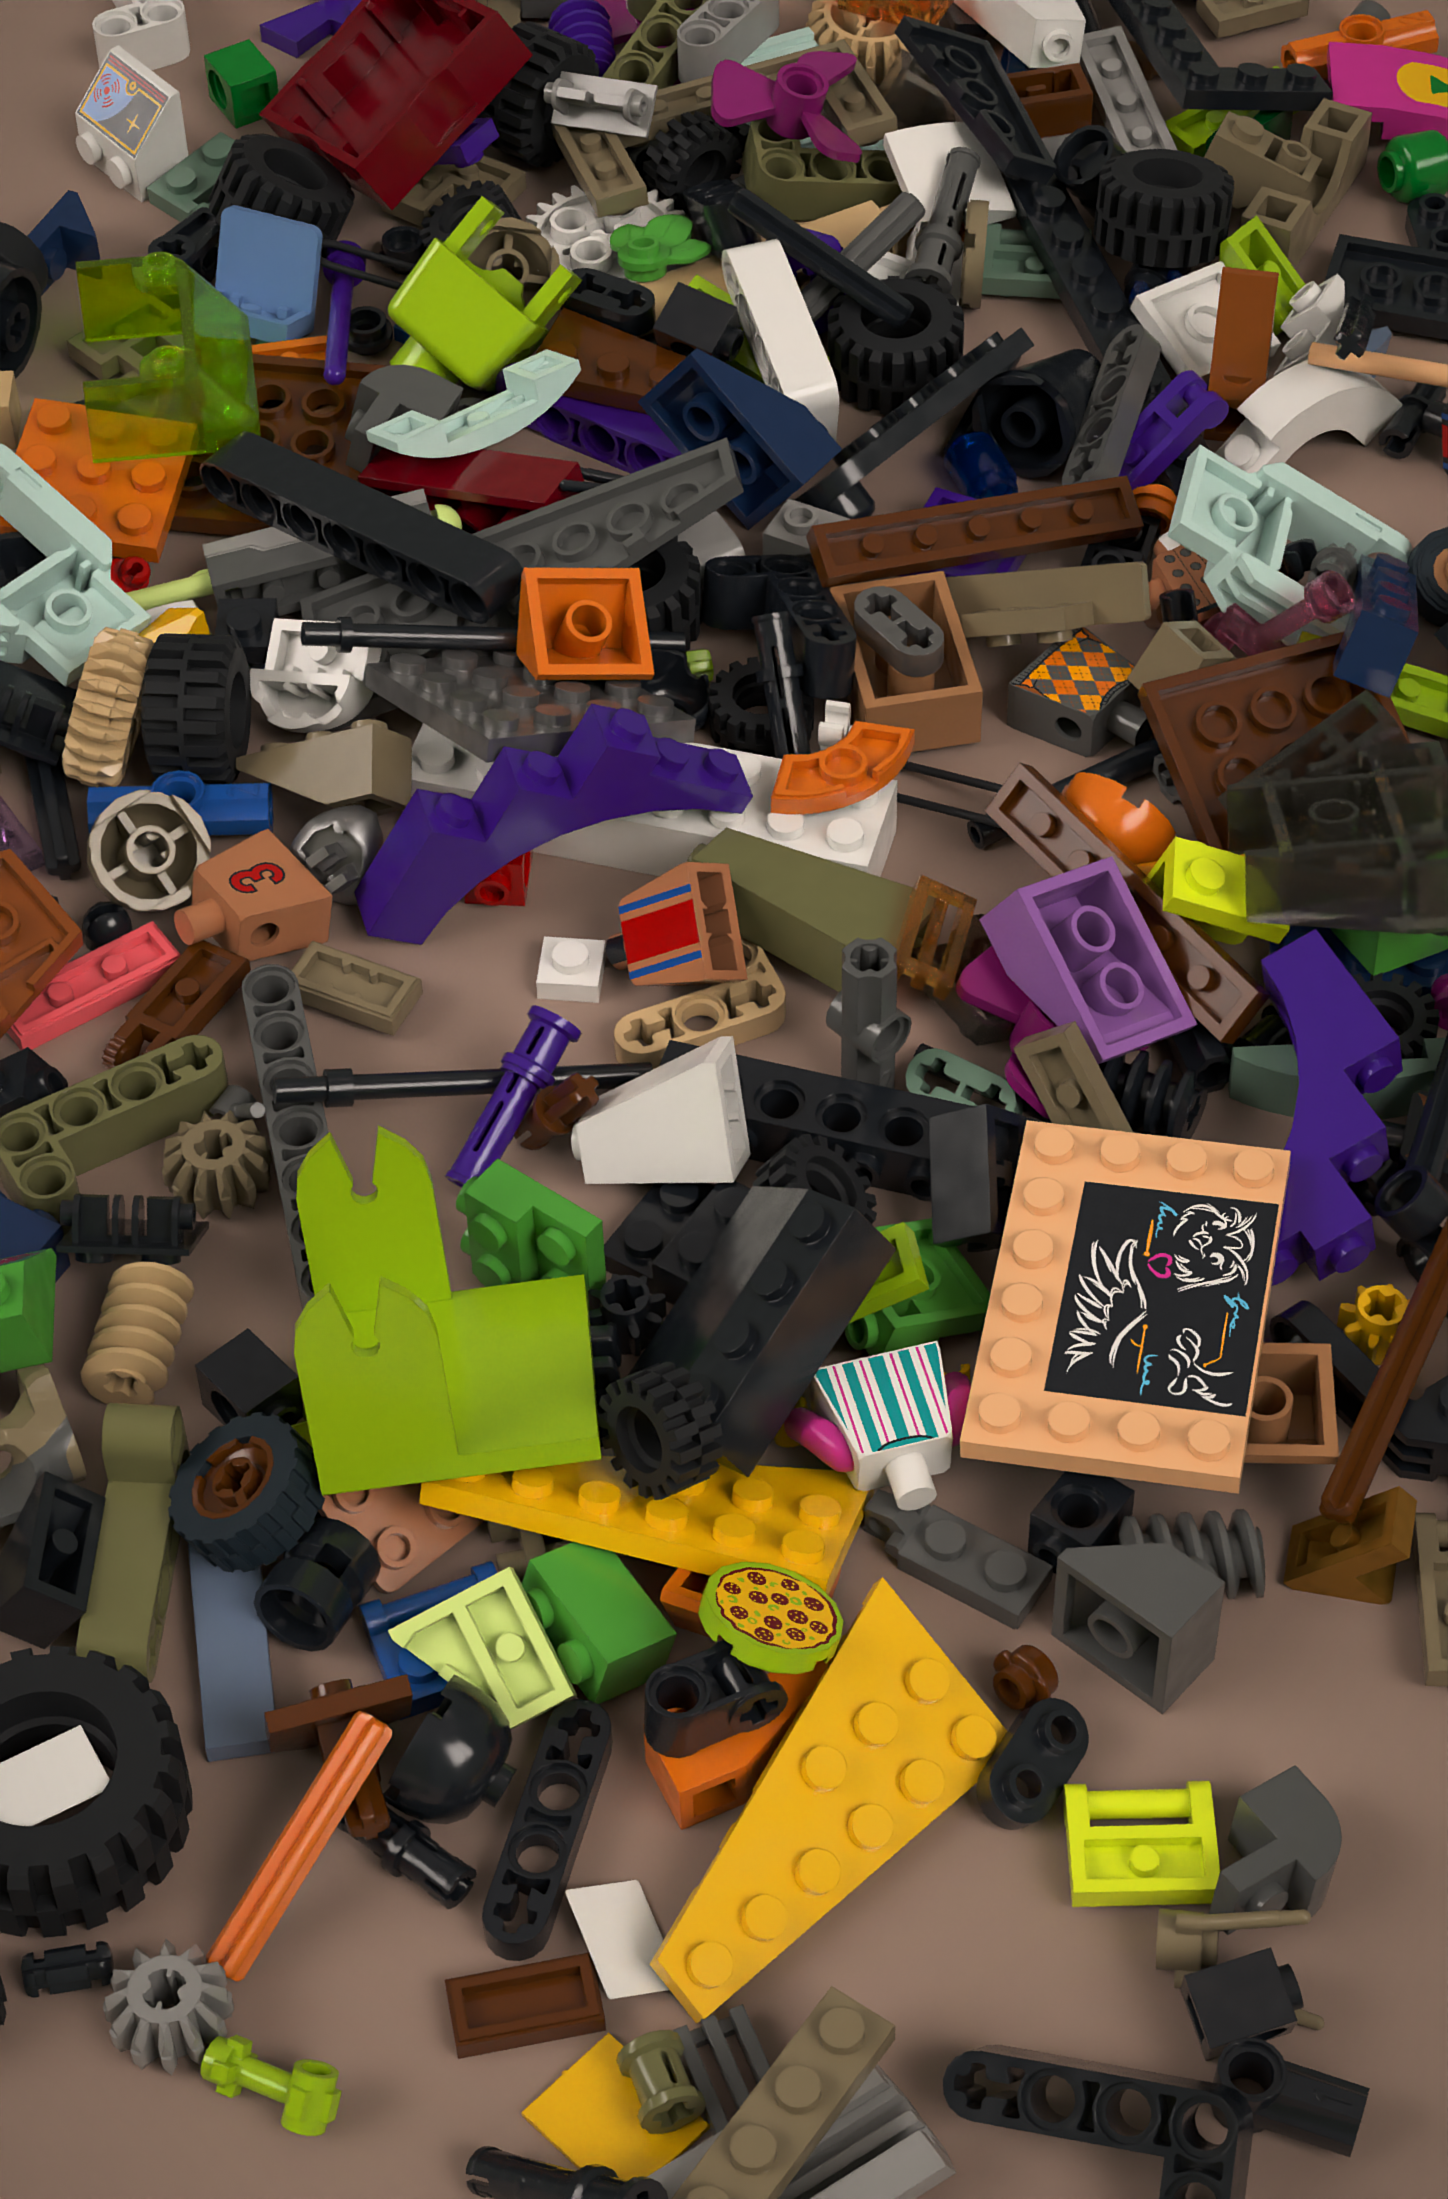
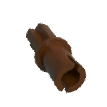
(557, 1110)

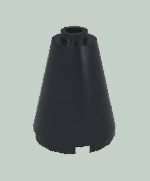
(1037, 410)

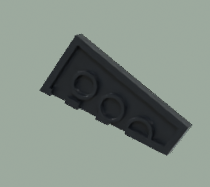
(981, 95)

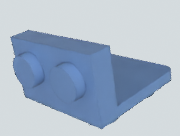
(269, 271)

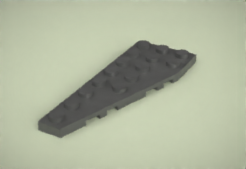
(591, 529)

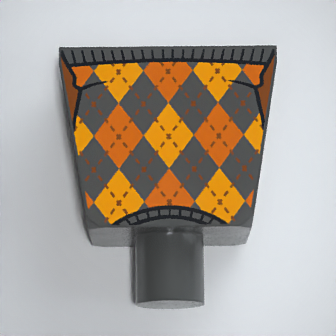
(1078, 697)

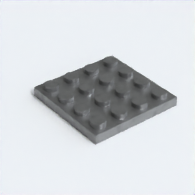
(499, 703)

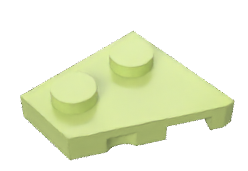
(493, 1643)

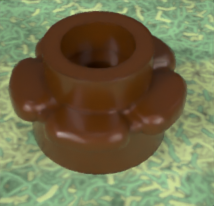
(1024, 1677)

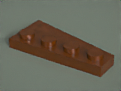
(613, 363)

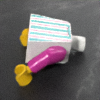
(884, 1420)

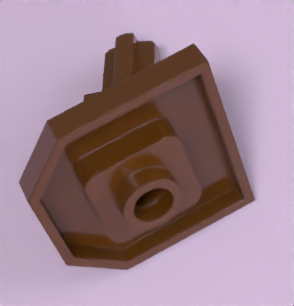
(322, 1723)

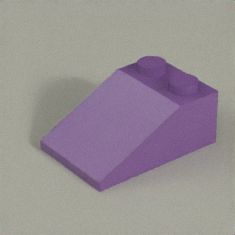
(1089, 959)

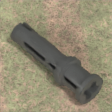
(940, 240)

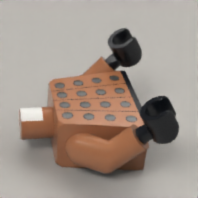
(1179, 587)

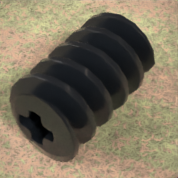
(1154, 1098)

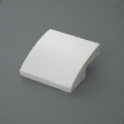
(920, 159)

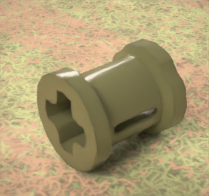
(660, 2081)

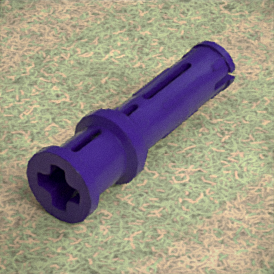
(525, 1074)

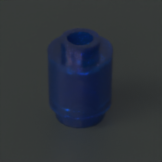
(979, 467)

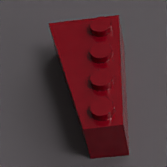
(478, 485)

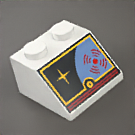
(130, 124)

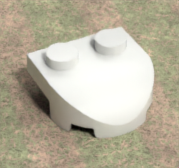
(310, 685)

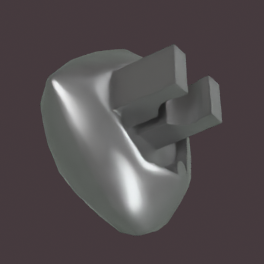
(339, 848)

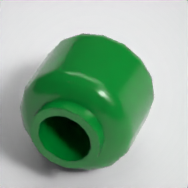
(1414, 165)

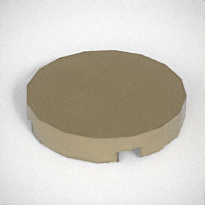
(974, 254)

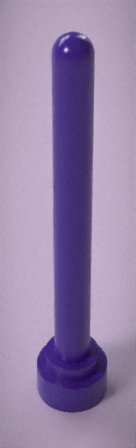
(340, 312)

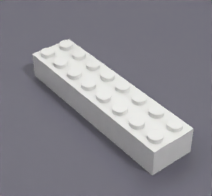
(664, 839)

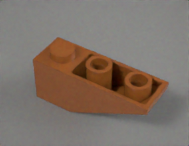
(1241, 341)

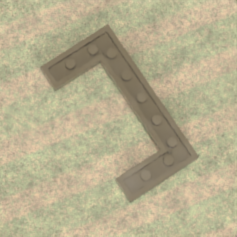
(616, 185)

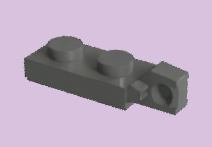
(959, 1558)

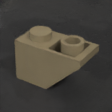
(1260, 159)
(1177, 650)

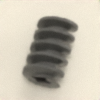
(1230, 1552)

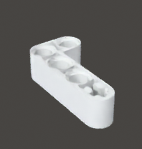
(146, 29)
(781, 328)

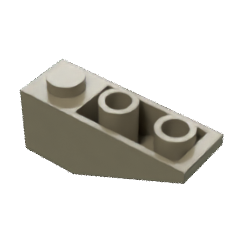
(341, 768)

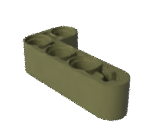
(640, 57)
(808, 183)
(105, 1119)
(136, 1536)

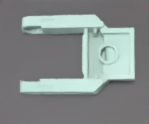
(1243, 528)
(67, 596)

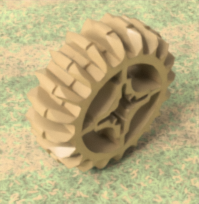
(868, 38)
(107, 709)

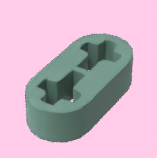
(963, 1072)

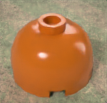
(1135, 831)

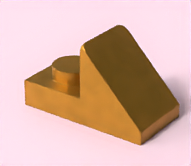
(1353, 1558)

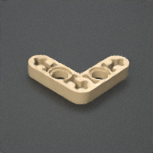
(750, 1020)

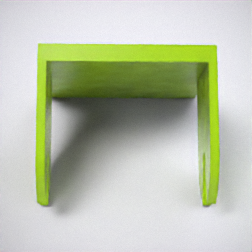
(422, 1377)

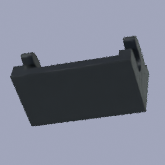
(973, 1174)

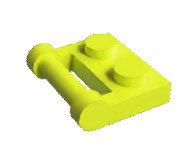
(1141, 1861)

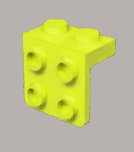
(1210, 890)

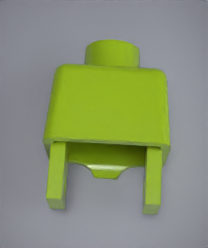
(470, 318)

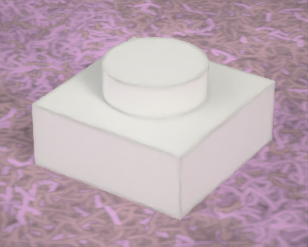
(571, 969)

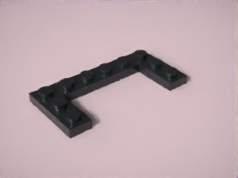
(1196, 77)

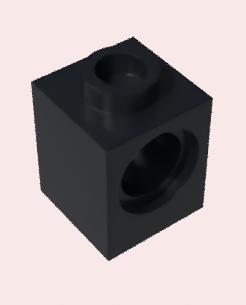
(701, 322)
(247, 1380)
(1078, 1500)
(1241, 2001)

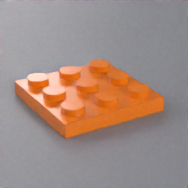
(123, 498)

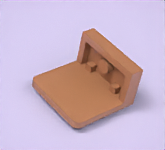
(399, 1528)

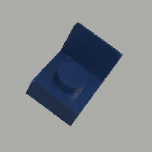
(65, 237)

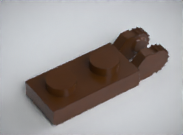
(179, 1001)

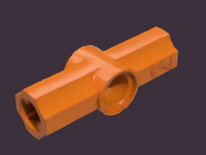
(1409, 32)

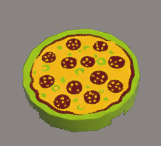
(771, 1617)

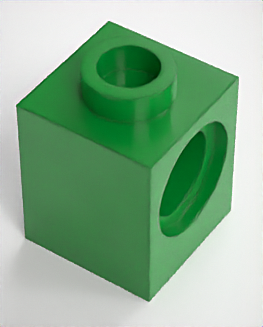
(240, 82)

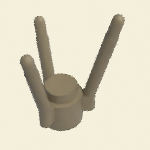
(1192, 1937)

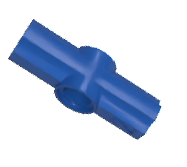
(223, 807)

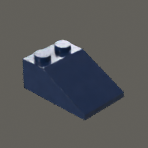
(771, 435)

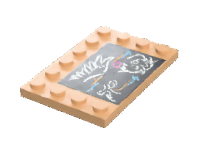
(1128, 1307)

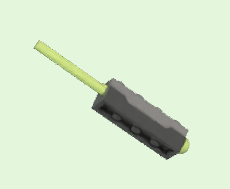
(270, 566)

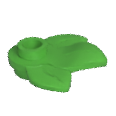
(649, 249)

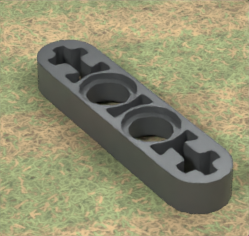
(1113, 407)

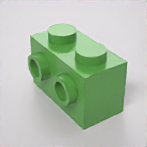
(597, 1619)

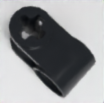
(719, 1700)

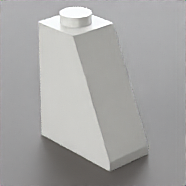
(669, 1123)

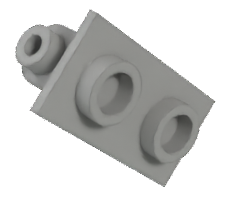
(601, 104)

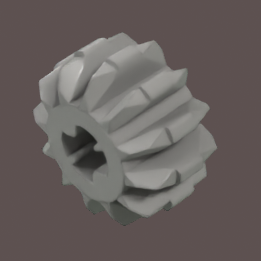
(171, 2033)

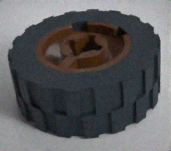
(246, 1492)

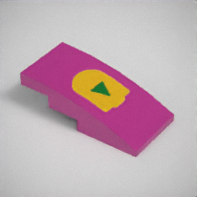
(1397, 85)

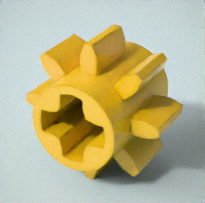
(1373, 1319)

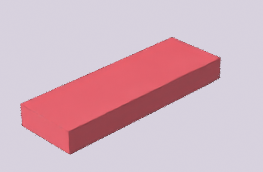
(96, 985)

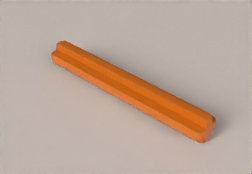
(299, 1845)

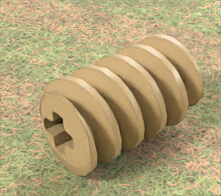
(136, 1333)

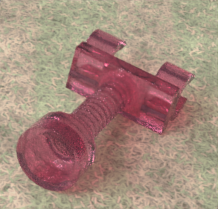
(1324, 599)

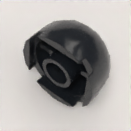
(454, 1758)

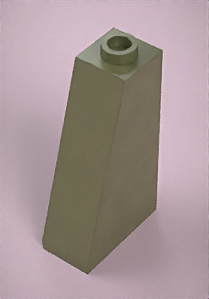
(806, 904)

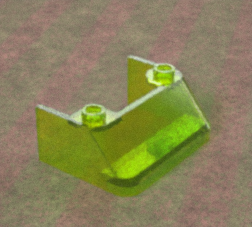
(185, 395)

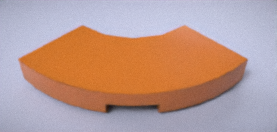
(843, 772)

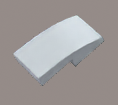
(1312, 319)

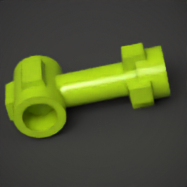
(307, 2092)

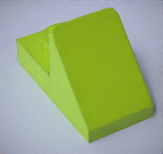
(1256, 249)

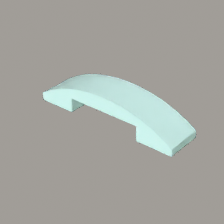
(531, 390)

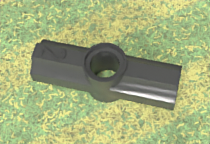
(867, 1013)

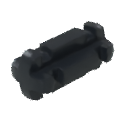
(67, 1969)

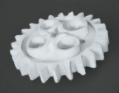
(584, 238)

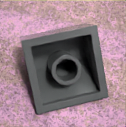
(1139, 1615)

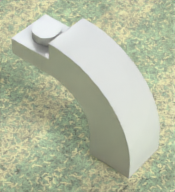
(1303, 405)

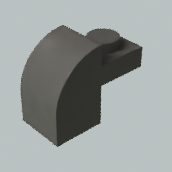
(389, 394)
(1286, 1845)

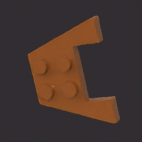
(34, 938)

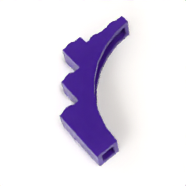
(528, 799)
(1335, 1134)

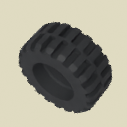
(126, 1835)

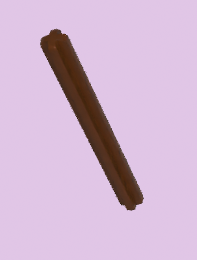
(1389, 1390)

